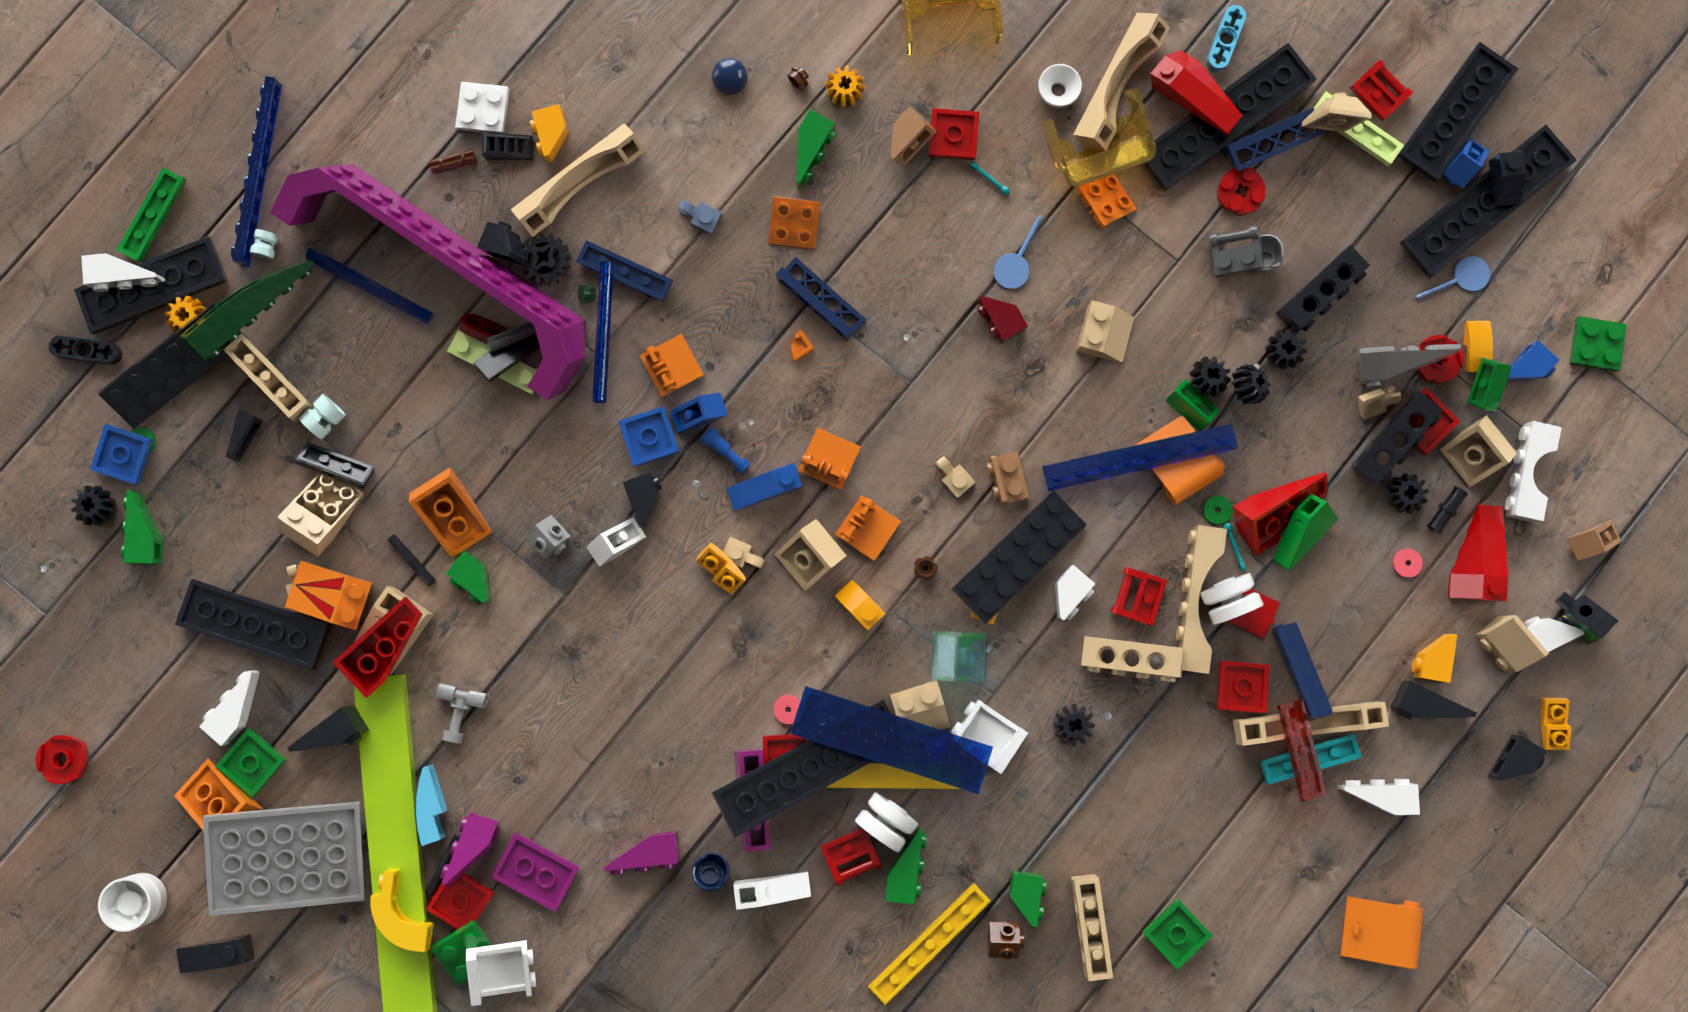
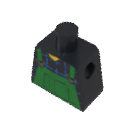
(1586, 615)

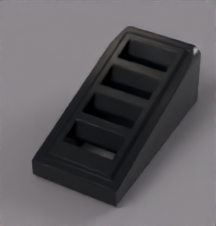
(487, 138)
(243, 432)

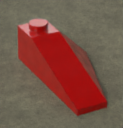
(1193, 88)
(1267, 514)
(1482, 559)
(378, 649)

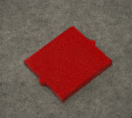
(1258, 620)

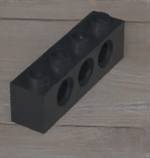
(1347, 261)
(1429, 415)

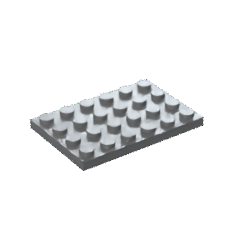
(283, 858)

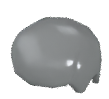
(1272, 253)

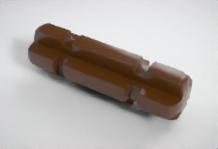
(452, 161)

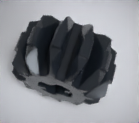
(1292, 344)
(1216, 370)
(1251, 384)
(1403, 502)
(102, 505)
(1075, 733)

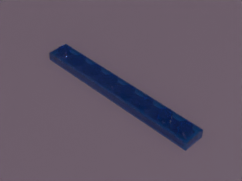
(258, 164)
(1140, 457)

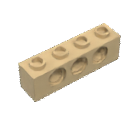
(268, 378)
(1172, 656)
(1091, 927)

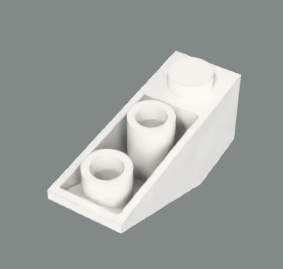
(106, 271)
(231, 715)
(1393, 798)
(771, 890)

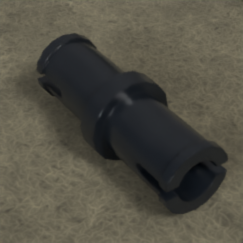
(1447, 509)

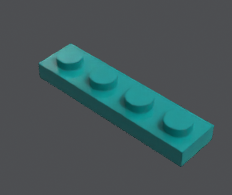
(1328, 752)

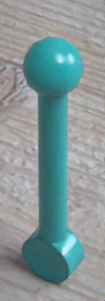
(1004, 189)
(1241, 564)

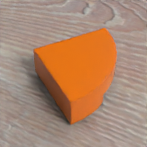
(800, 346)

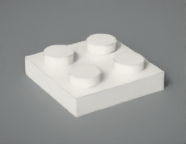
(482, 108)

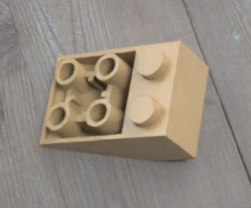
(319, 513)
(384, 604)

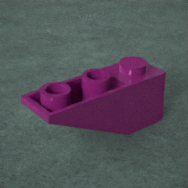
(475, 841)
(654, 850)

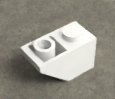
(1070, 590)

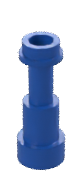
(715, 441)

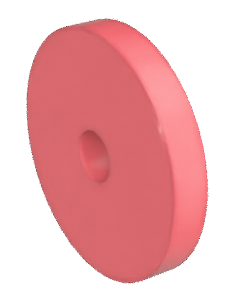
(1400, 566)
(780, 706)

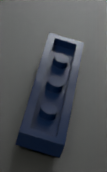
(626, 271)

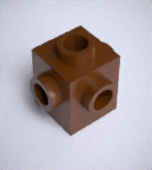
(1004, 940)

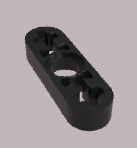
(77, 343)

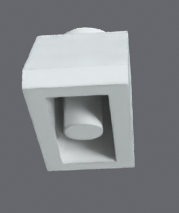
(615, 541)
(1552, 632)

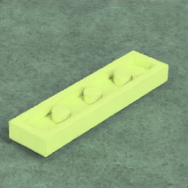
(1371, 139)
(471, 349)

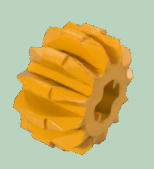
(845, 77)
(181, 309)

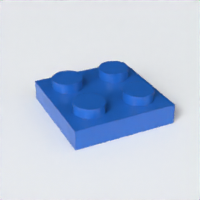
(649, 436)
(121, 454)

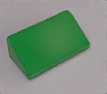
(1489, 384)
(1192, 405)

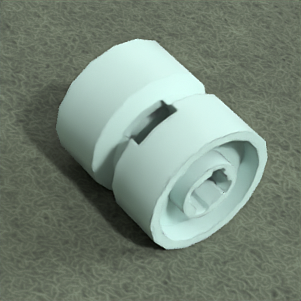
(322, 416)

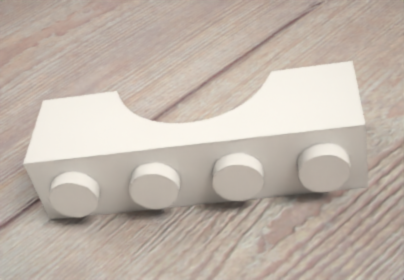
(1525, 499)

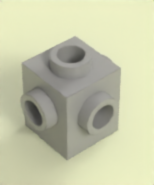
(548, 537)

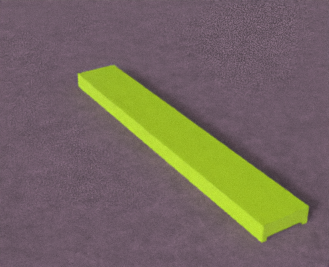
(394, 838)

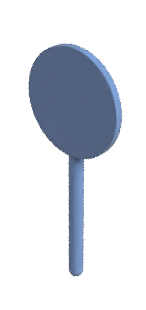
(1012, 269)
(1469, 273)

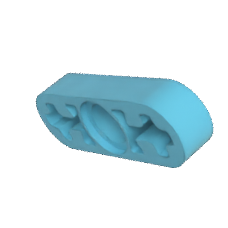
(1219, 45)

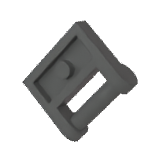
(1240, 258)

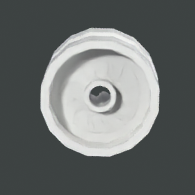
(1230, 596)
(884, 825)

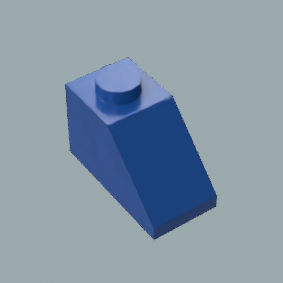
(1466, 163)
(1533, 363)
(698, 412)

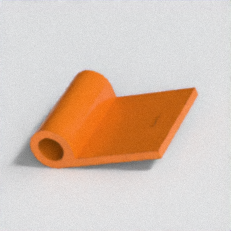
(1189, 476)
(1383, 932)

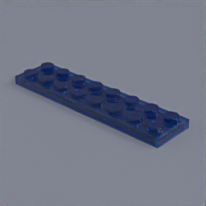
(891, 740)

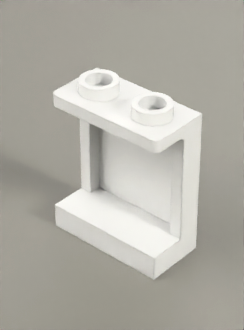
(992, 729)
(499, 970)

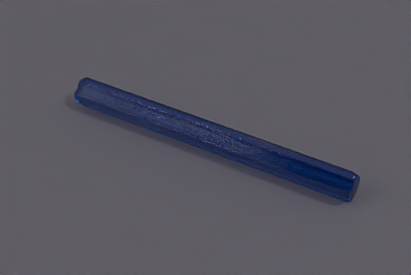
(369, 285)
(603, 331)

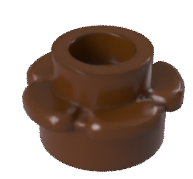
(798, 77)
(925, 574)

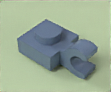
(703, 217)

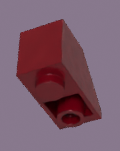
(1003, 318)

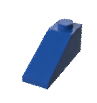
(765, 487)

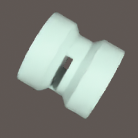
(264, 244)

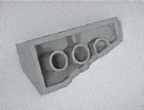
(1384, 364)

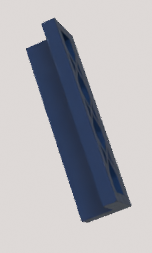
(1266, 134)
(814, 302)
(1302, 671)

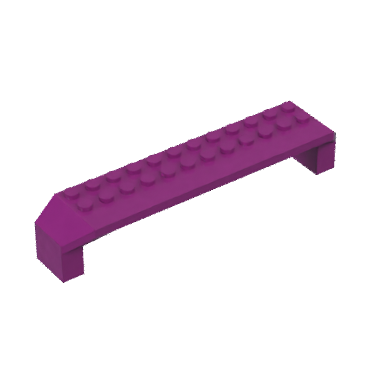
(557, 328)

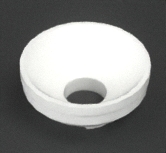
(1062, 75)

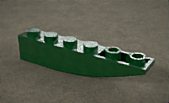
(241, 309)

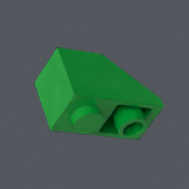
(472, 576)
(1026, 893)

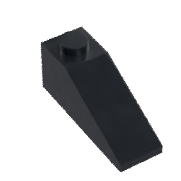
(1420, 702)
(340, 728)
(215, 954)

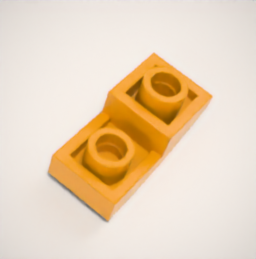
(1479, 343)
(725, 571)
(1554, 723)

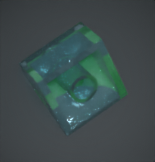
(959, 656)

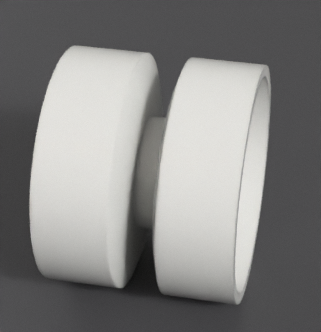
(132, 902)

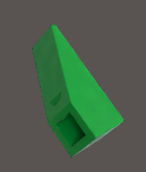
(812, 138)
(1304, 530)
(142, 539)
(903, 875)

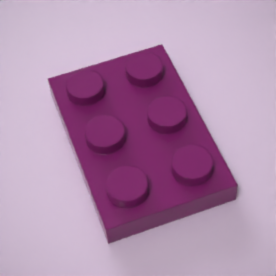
(535, 871)

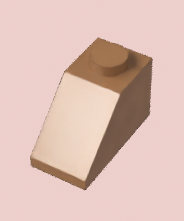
(909, 135)
(1594, 540)

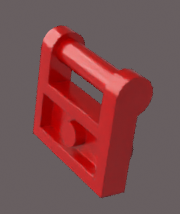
(1376, 94)
(1146, 598)
(846, 849)

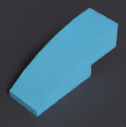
(429, 806)

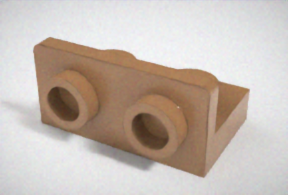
(1008, 478)

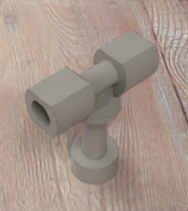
(460, 700)

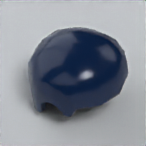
(729, 76)
(711, 872)

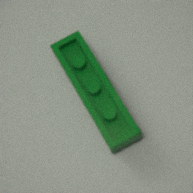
(151, 214)

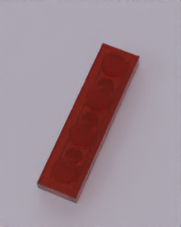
(1301, 750)

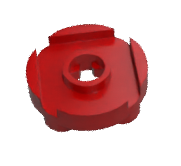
(1236, 203)
(1449, 367)
(76, 755)

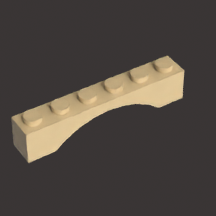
(1139, 42)
(609, 154)
(1206, 547)
(1344, 718)

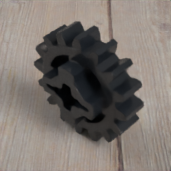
(550, 251)

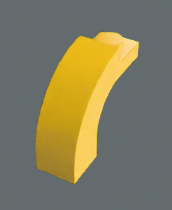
(392, 922)

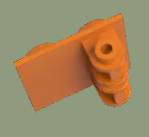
(1106, 200)
(794, 222)
(671, 365)
(829, 458)
(868, 527)

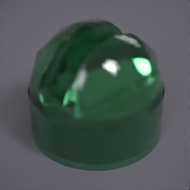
(586, 294)

